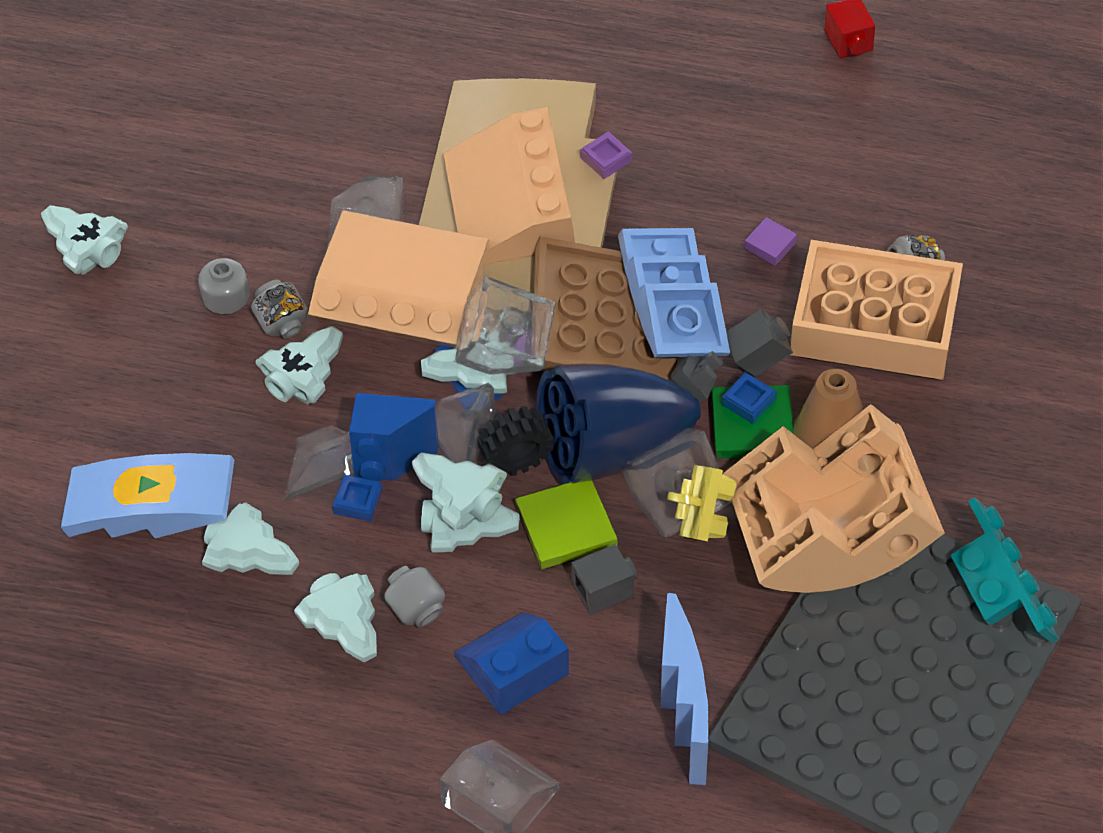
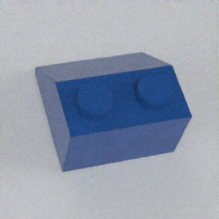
(390, 434)
(515, 660)

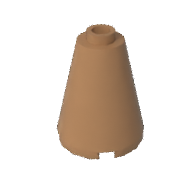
(828, 407)

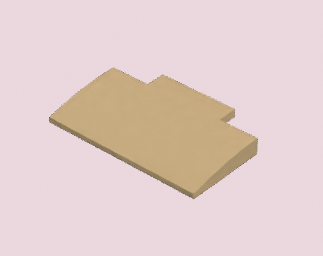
(571, 109)

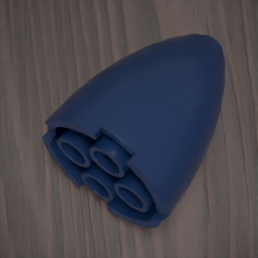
(608, 417)

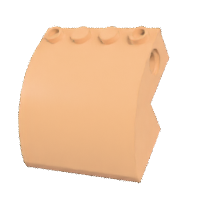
(835, 509)

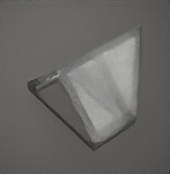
(461, 419)
(319, 459)

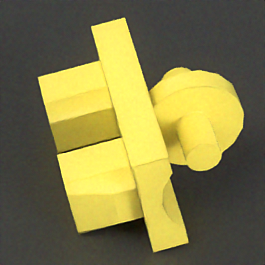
(698, 503)

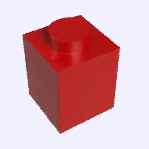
(849, 28)

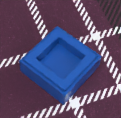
(749, 398)
(357, 498)

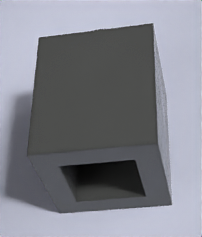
(759, 342)
(603, 579)

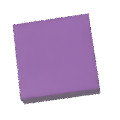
(606, 155)
(770, 241)

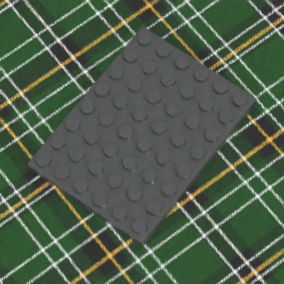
(890, 694)

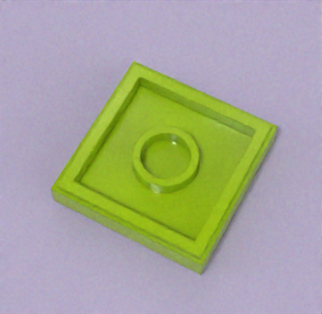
(565, 523)

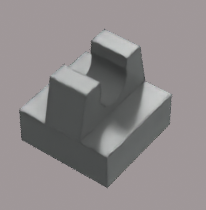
(697, 374)

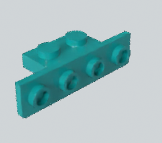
(996, 578)

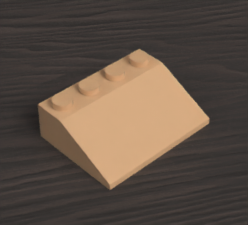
(510, 186)
(397, 279)
(876, 309)

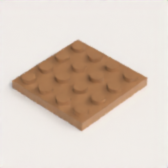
(593, 309)

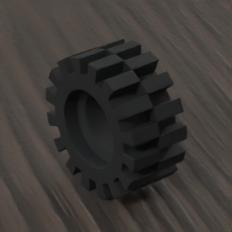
(516, 440)

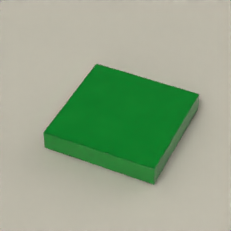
(736, 436)

